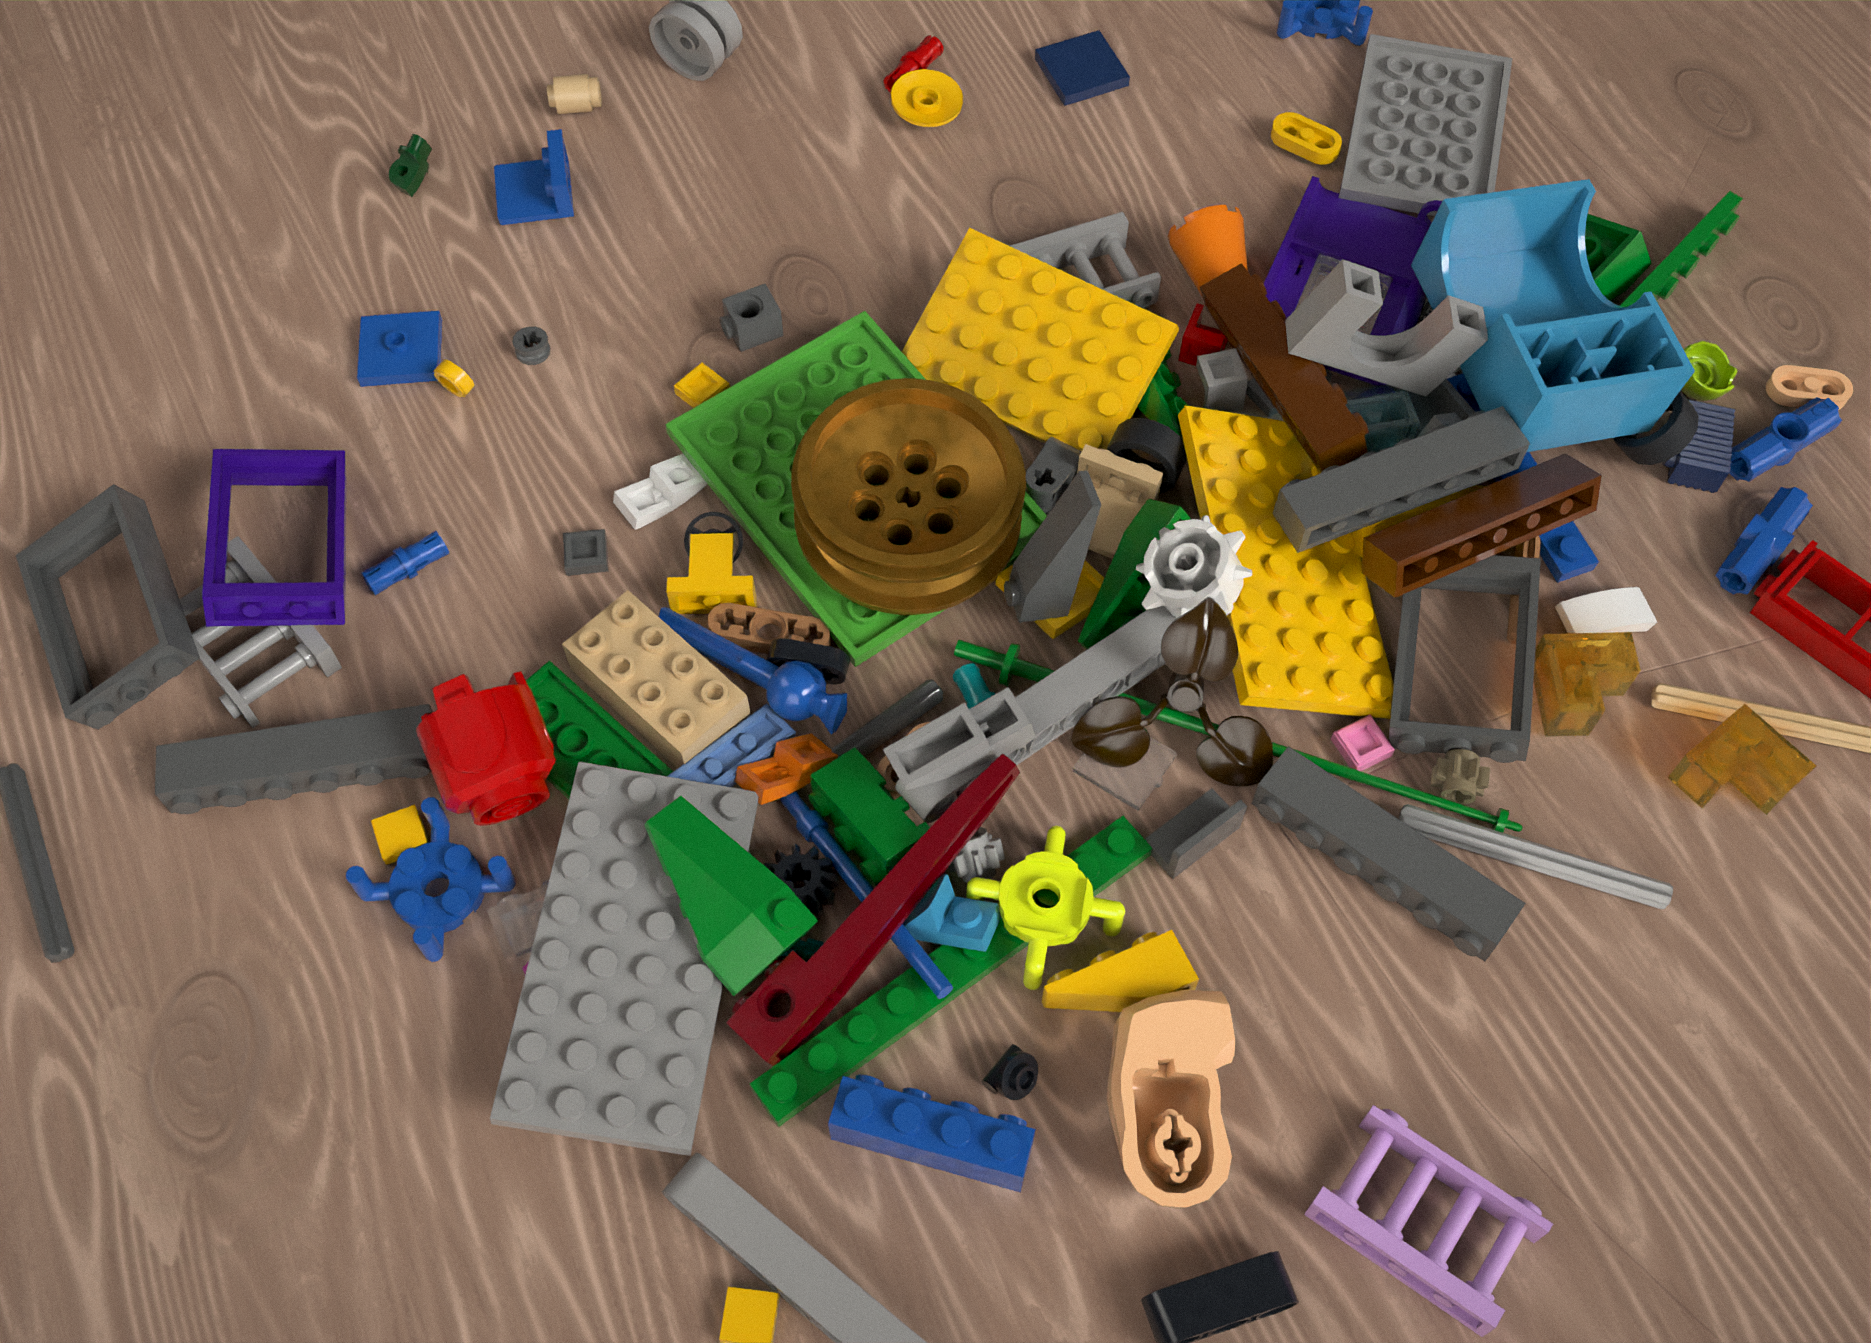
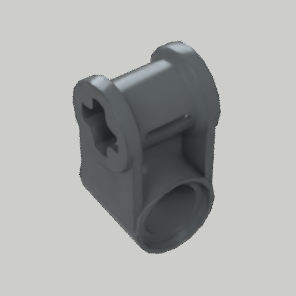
(1051, 473)

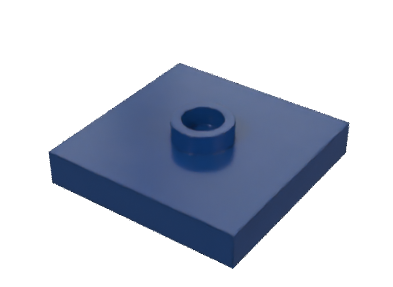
(399, 348)

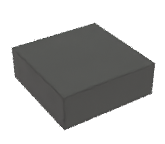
(585, 552)

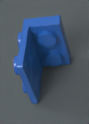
(536, 187)

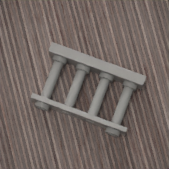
(1092, 240)
(309, 652)

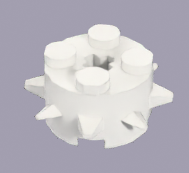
(1193, 565)

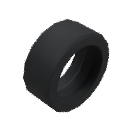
(1668, 439)
(1155, 440)

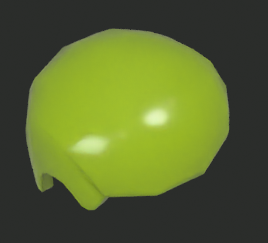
(1712, 372)

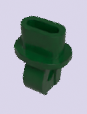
(413, 162)

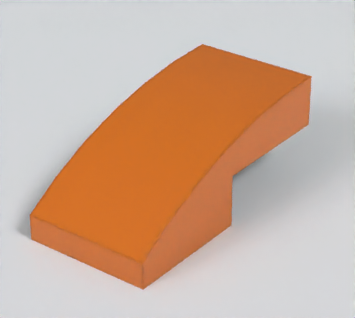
(786, 771)

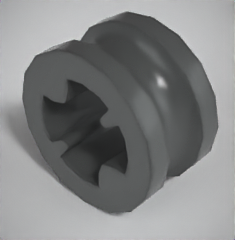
(535, 354)

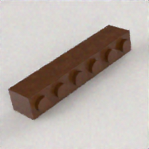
(1292, 384)
(1480, 524)

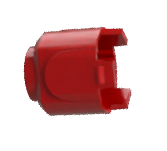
(487, 749)

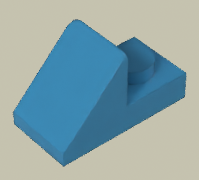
(953, 919)

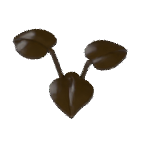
(1194, 648)

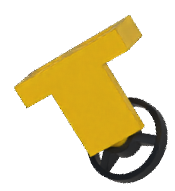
(710, 571)

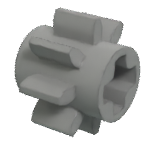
(978, 857)

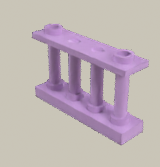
(1427, 1270)

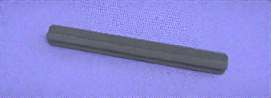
(35, 864)

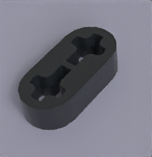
(828, 660)

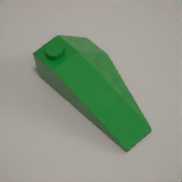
(1614, 255)
(731, 899)

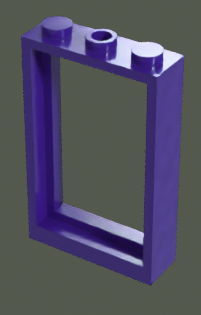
(275, 602)

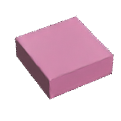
(1362, 744)

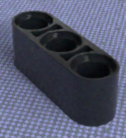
(1220, 1300)

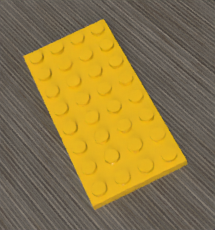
(1301, 616)

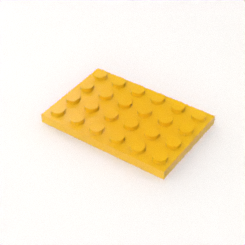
(1038, 344)

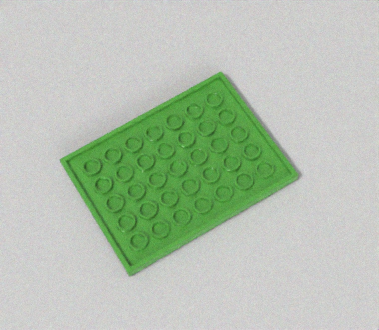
(746, 454)

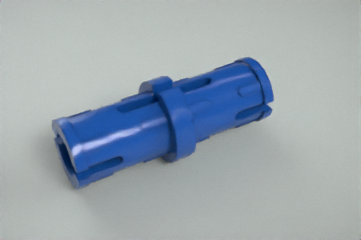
(405, 563)

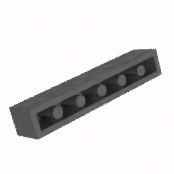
(1399, 478)
(290, 760)
(1387, 854)

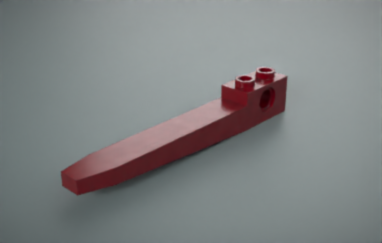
(847, 953)

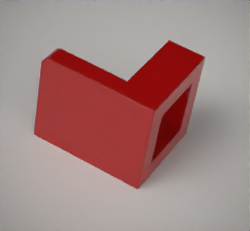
(1200, 339)

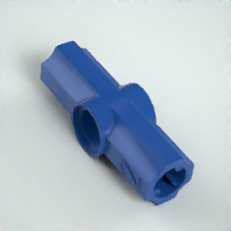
(1783, 438)
(1763, 540)

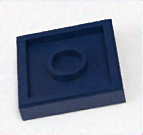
(1082, 67)

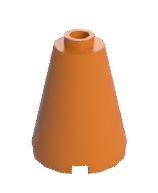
(1209, 243)

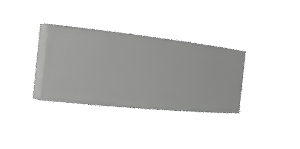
(960, 740)

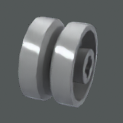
(695, 36)

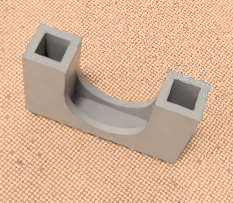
(1415, 360)

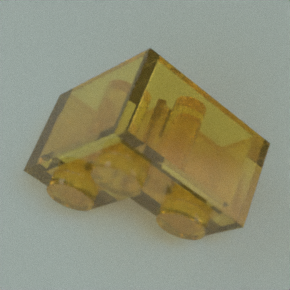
(1576, 672)
(1748, 756)

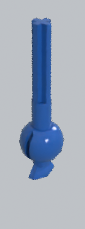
(793, 689)

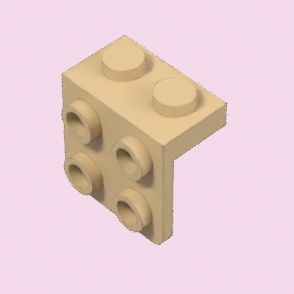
(1122, 493)

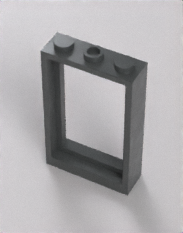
(65, 547)
(1491, 575)

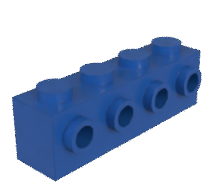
(931, 1132)

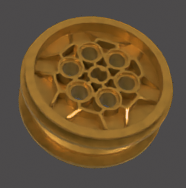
(882, 438)

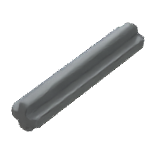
(892, 719)

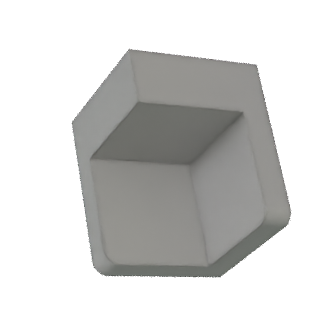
(1223, 380)

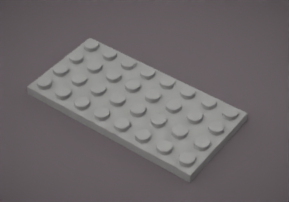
(614, 989)

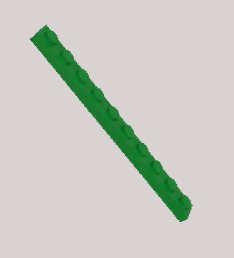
(909, 1000)

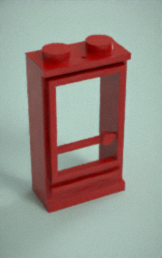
(1806, 629)

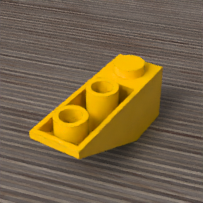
(1119, 980)

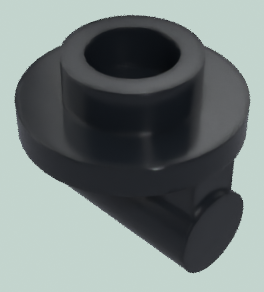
(1013, 1074)

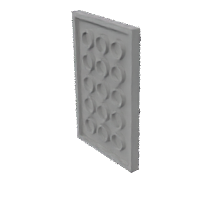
(1425, 124)

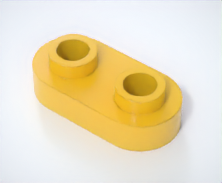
(1306, 138)

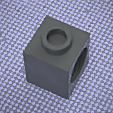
(751, 318)

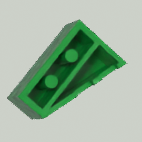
(864, 814)

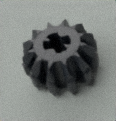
(812, 871)

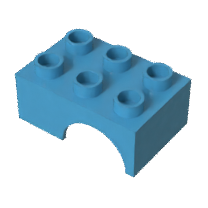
(1556, 346)

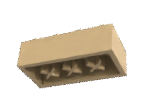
(655, 679)

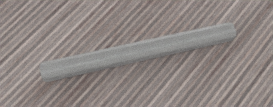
(1538, 857)

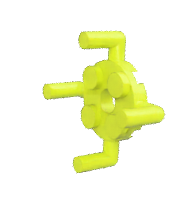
(1051, 925)

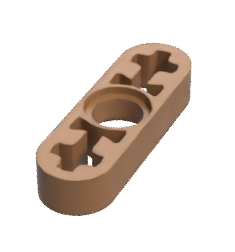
(758, 617)

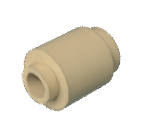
(574, 93)

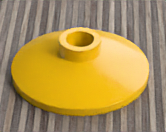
(927, 98)

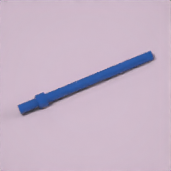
(814, 829)

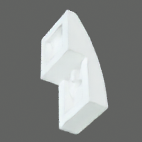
(666, 489)
(1607, 612)

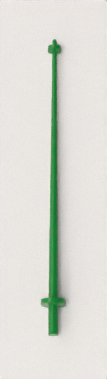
(1036, 673)

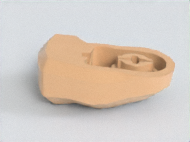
(1169, 1095)

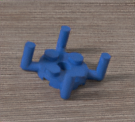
(1333, 18)
(425, 863)

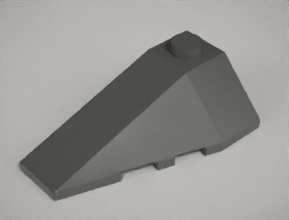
(1052, 561)

